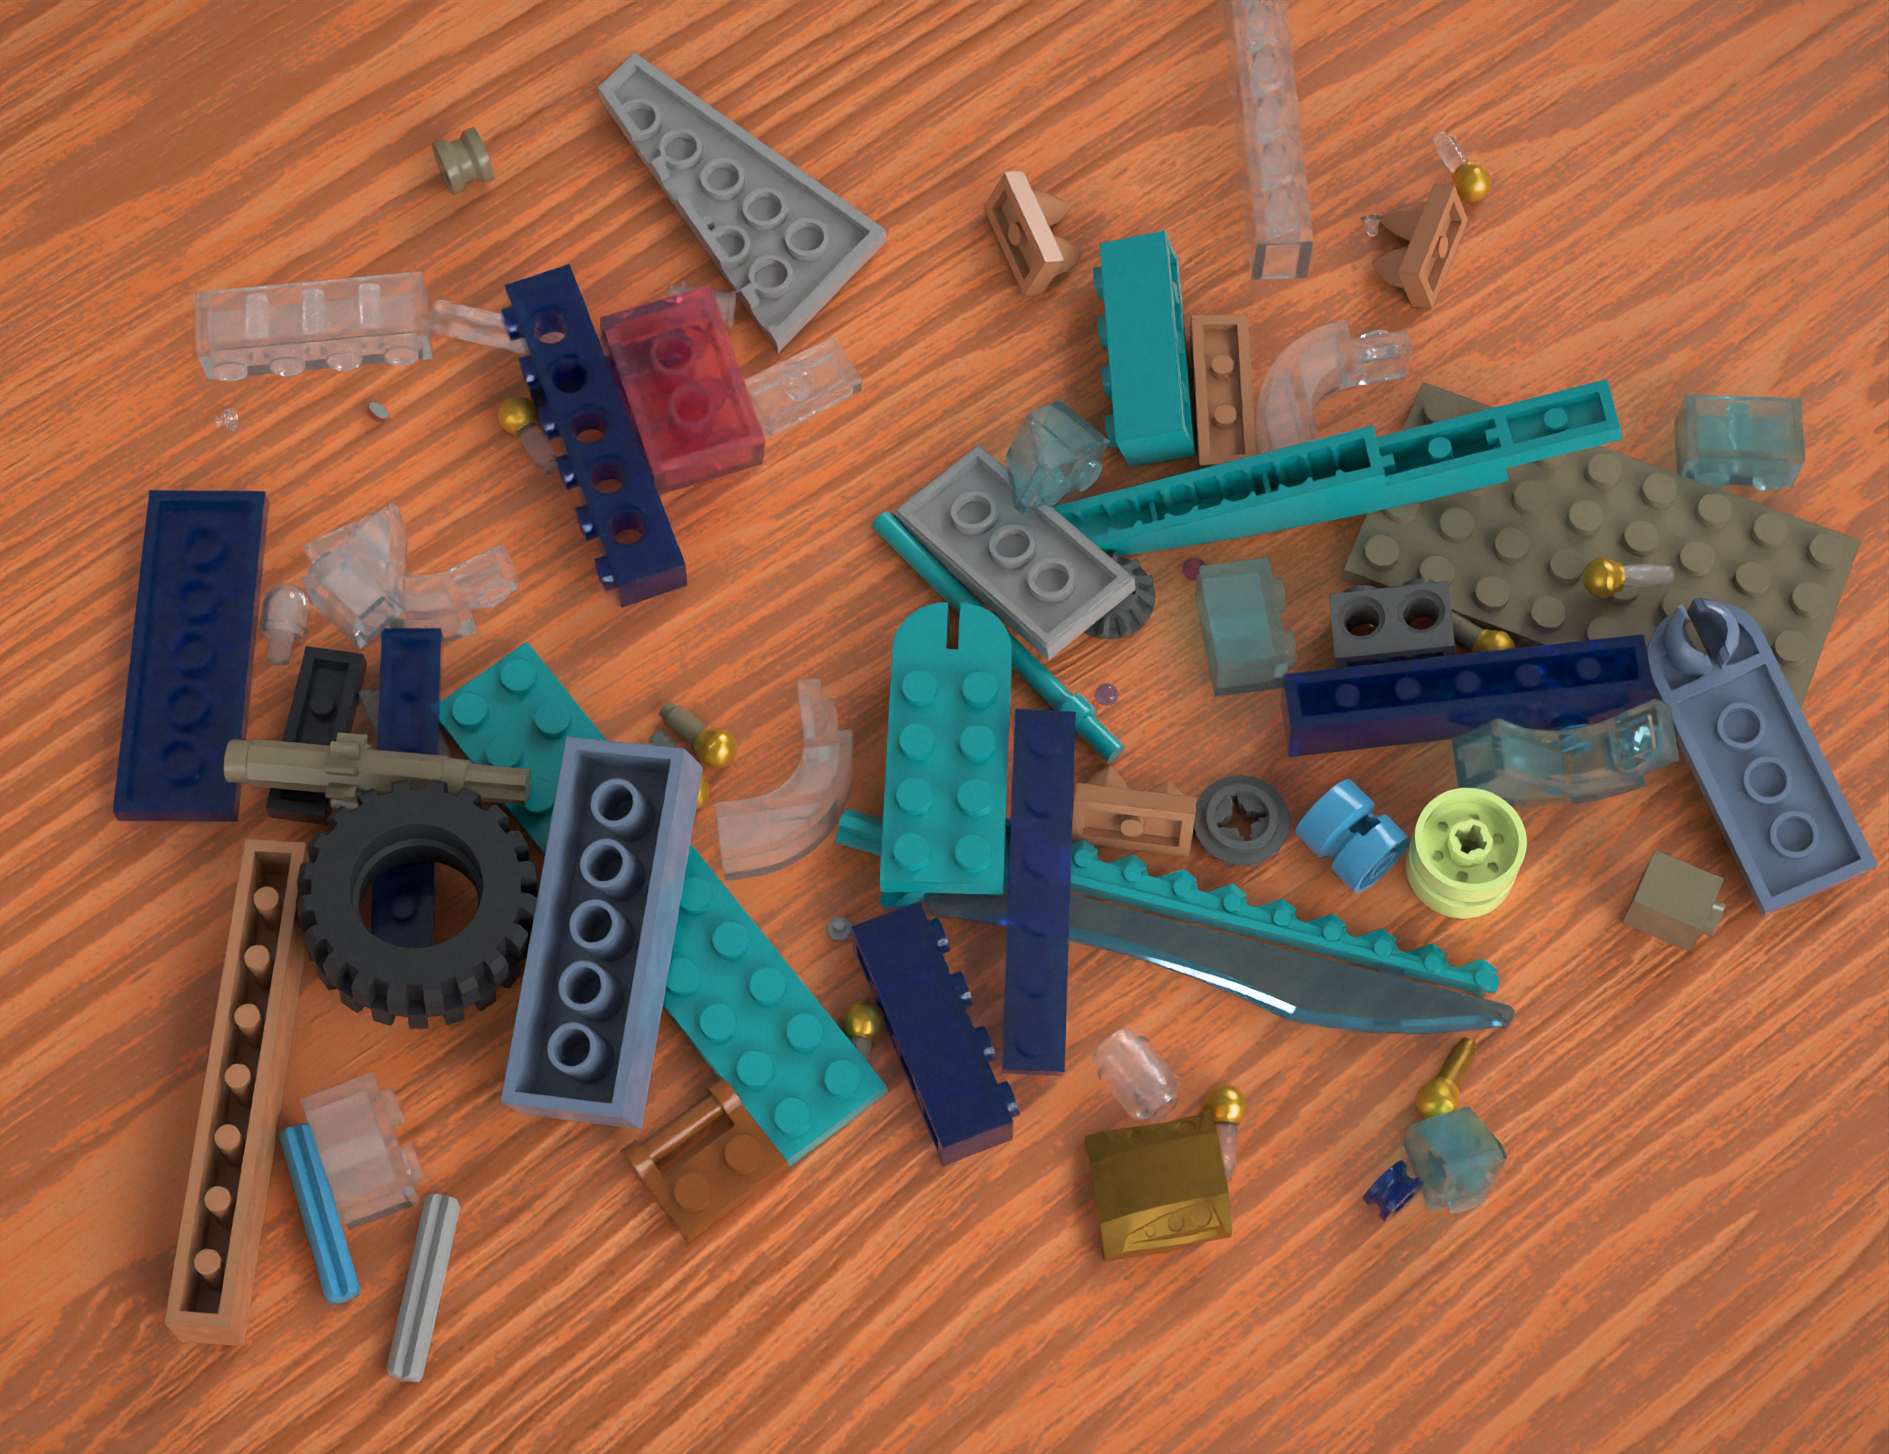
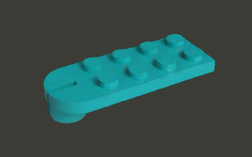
(947, 754)

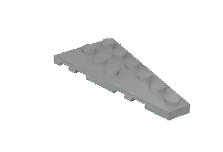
(756, 214)

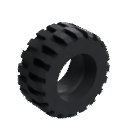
(401, 830)

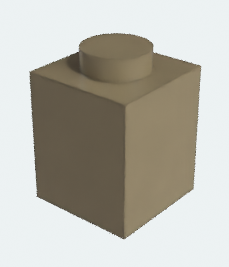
(1675, 902)

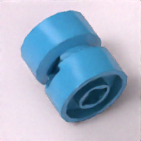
(1350, 833)

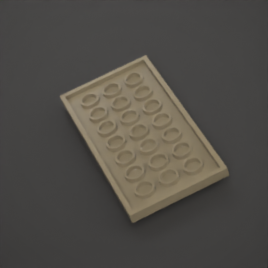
(1523, 546)

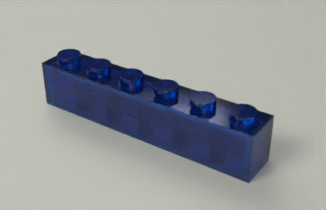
(1462, 692)

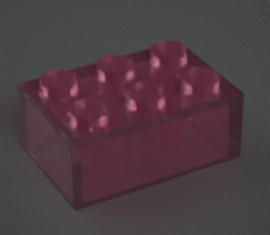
(683, 389)

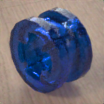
(1393, 1190)

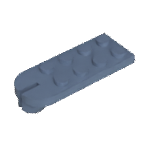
(1755, 756)

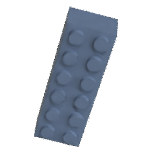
(603, 933)

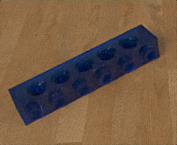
(555, 304)

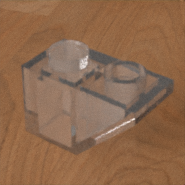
(364, 578)

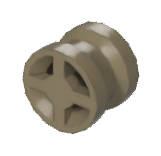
(463, 160)

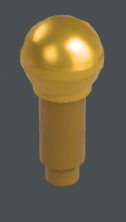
(1442, 1092)

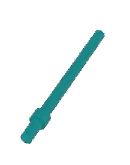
(1022, 660)

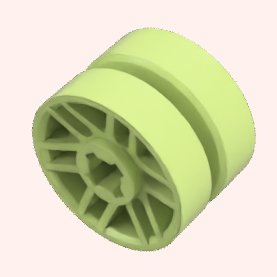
(1465, 852)

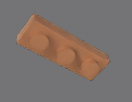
(1222, 388)

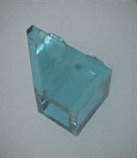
(1052, 457)
(1454, 1159)

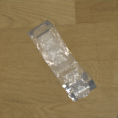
(1315, 368)
(444, 597)
(791, 821)

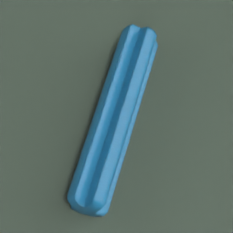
(319, 1215)

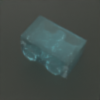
(1740, 440)
(1243, 626)

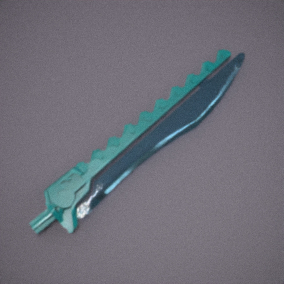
(1266, 975)

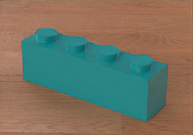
(1145, 350)

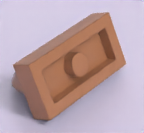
(1023, 229)
(1433, 235)
(1133, 819)

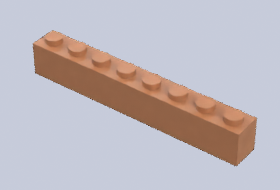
(240, 1101)

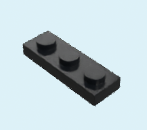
(320, 708)

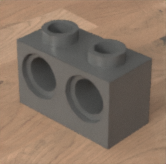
(1392, 612)

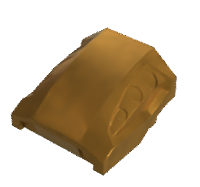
(1159, 1186)

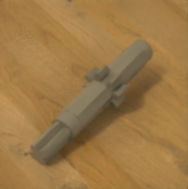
(353, 767)

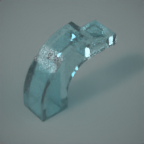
(1567, 765)

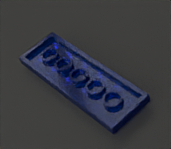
(191, 655)

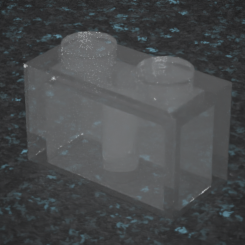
(362, 1151)

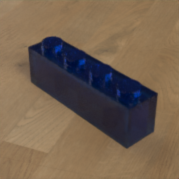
(933, 1033)

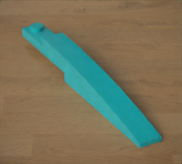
(1345, 474)

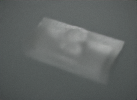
(802, 386)

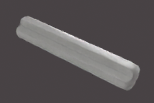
(423, 1288)

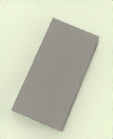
(1023, 567)

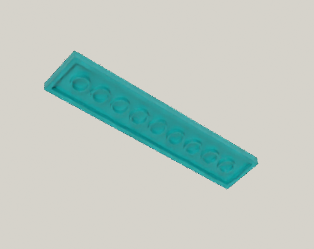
(724, 975)

